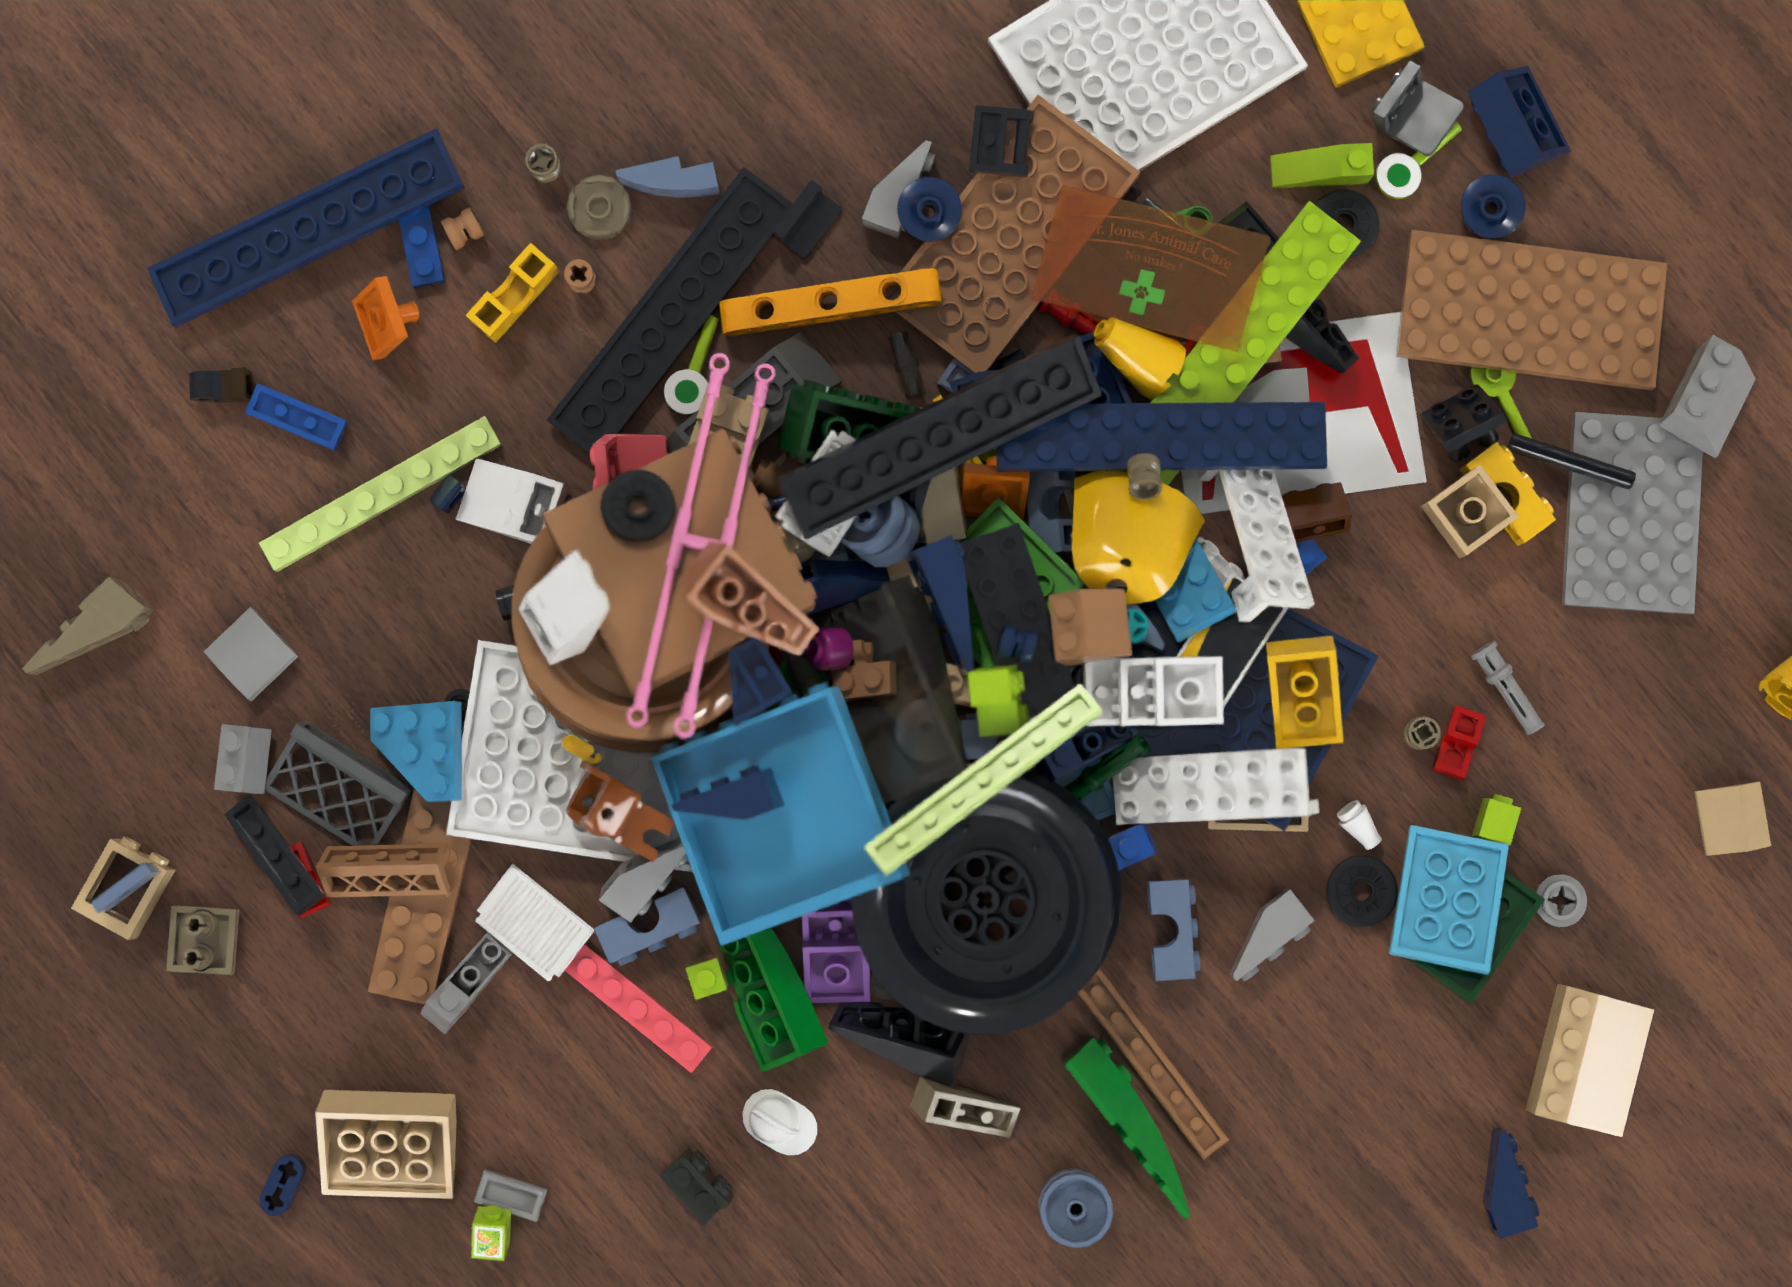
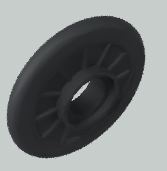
(1358, 209)
(637, 526)
(1382, 886)

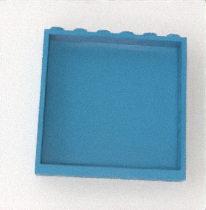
(797, 854)

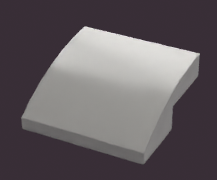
(250, 654)

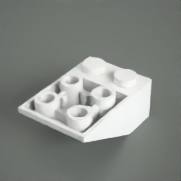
(509, 500)
(565, 609)

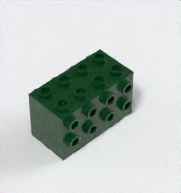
(817, 411)

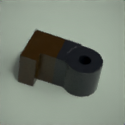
(221, 385)

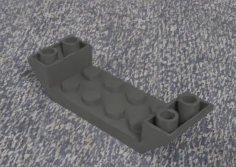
(793, 363)

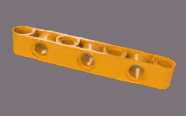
(854, 300)

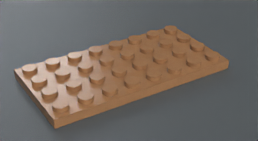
(1001, 238)
(1532, 310)

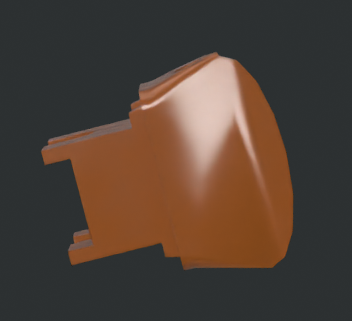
(629, 815)

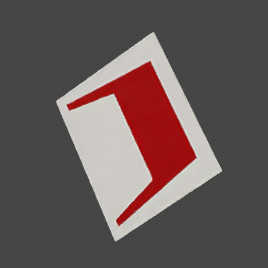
(1368, 418)

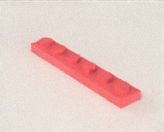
(638, 1008)

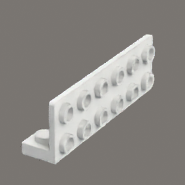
(1266, 543)
(1214, 787)

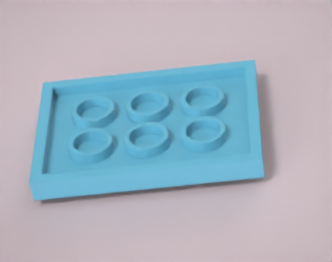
(1448, 899)

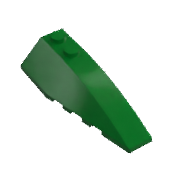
(771, 1000)
(1123, 1109)

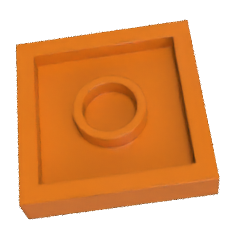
(382, 317)
(984, 485)

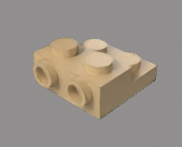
(733, 416)

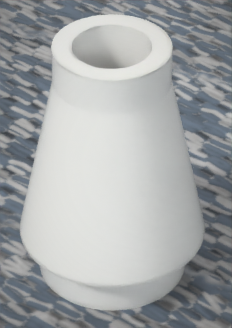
(1359, 824)

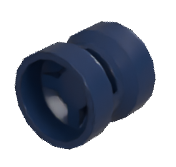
(1025, 644)

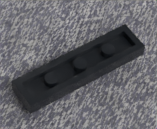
(275, 855)

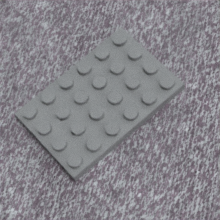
(1638, 542)

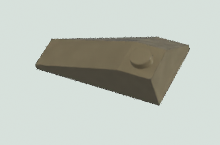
(105, 616)

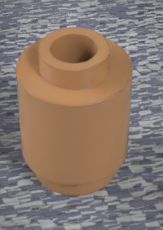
(766, 477)

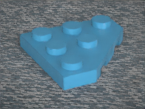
(423, 746)

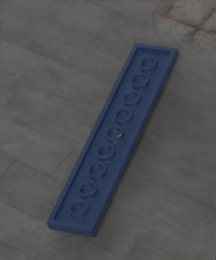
(305, 228)
(1177, 434)

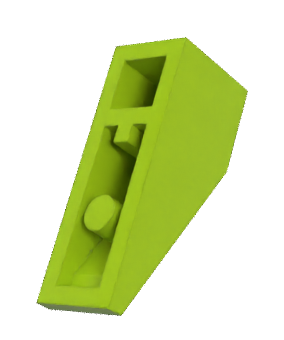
(1323, 166)

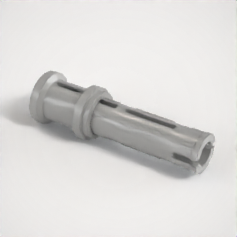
(1500, 674)

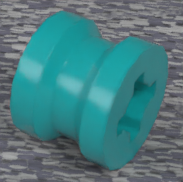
(1137, 620)

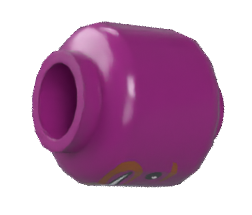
(830, 649)

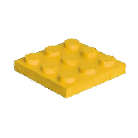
(1360, 35)

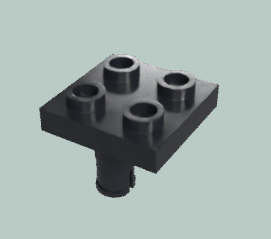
(1463, 419)

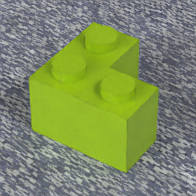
(998, 699)

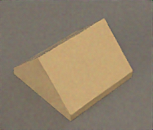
(1732, 819)

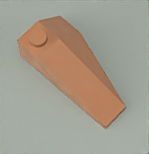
(739, 597)

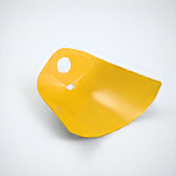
(1117, 526)

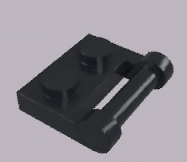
(990, 138)

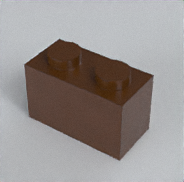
(1318, 511)

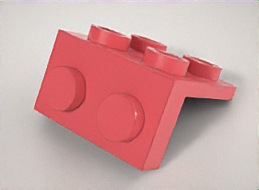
(623, 453)

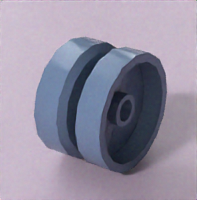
(884, 533)
(1074, 1228)

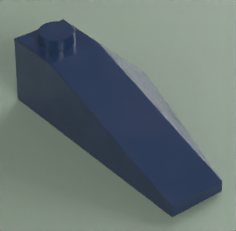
(942, 576)

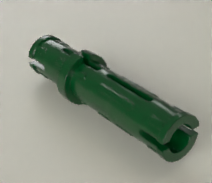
(1094, 777)

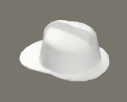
(779, 1122)

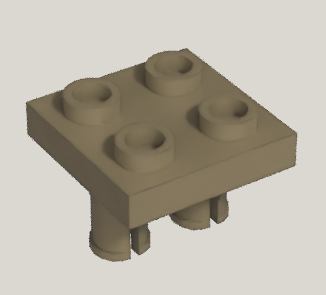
(202, 940)

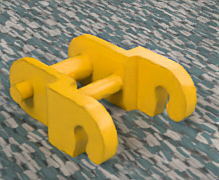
(581, 749)

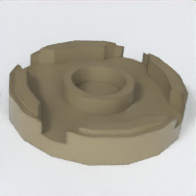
(599, 207)

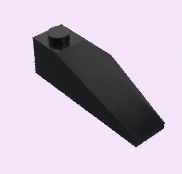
(903, 1038)

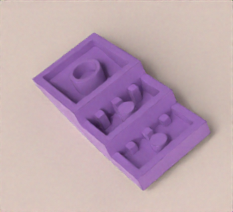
(832, 956)

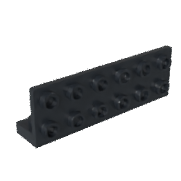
(1011, 594)

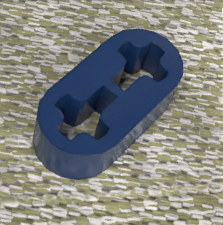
(289, 1187)

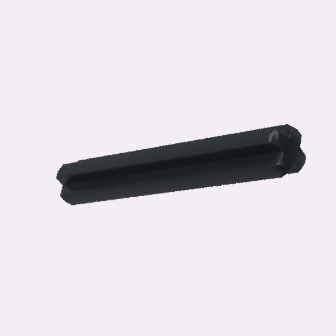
(1571, 461)

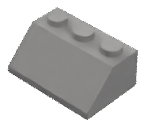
(1709, 396)

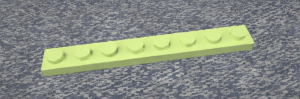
(380, 494)
(983, 780)

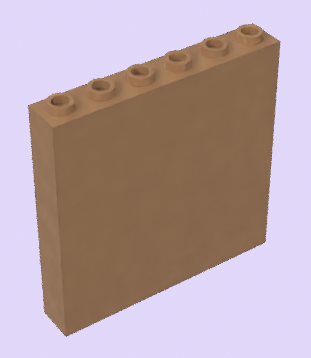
(636, 571)

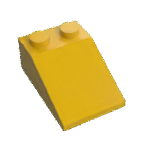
(1305, 692)

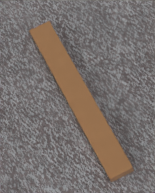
(1152, 1065)

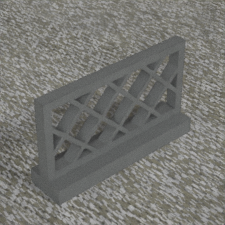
(345, 761)

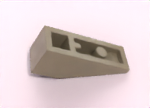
(943, 509)
(963, 1108)

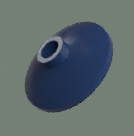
(1500, 193)
(934, 194)

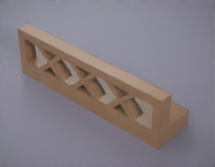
(380, 863)

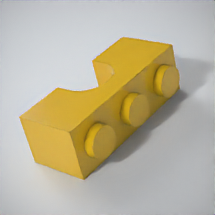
(526, 280)
(1533, 511)

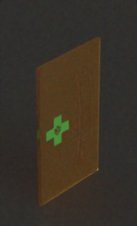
(1150, 267)

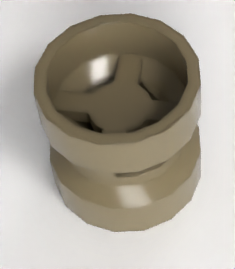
(539, 157)
(1144, 470)
(1415, 731)

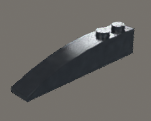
(1313, 330)

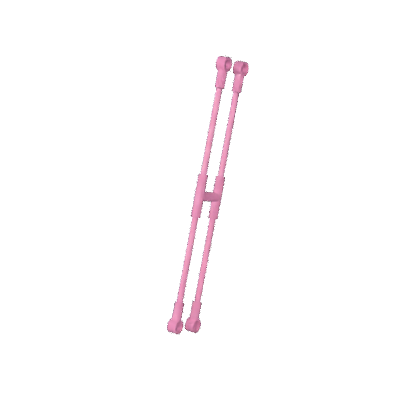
(682, 538)

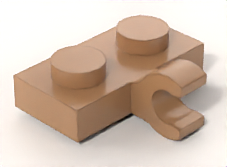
(866, 678)

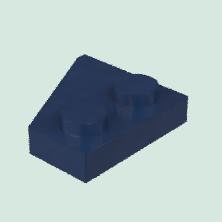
(754, 680)

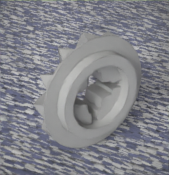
(1569, 912)

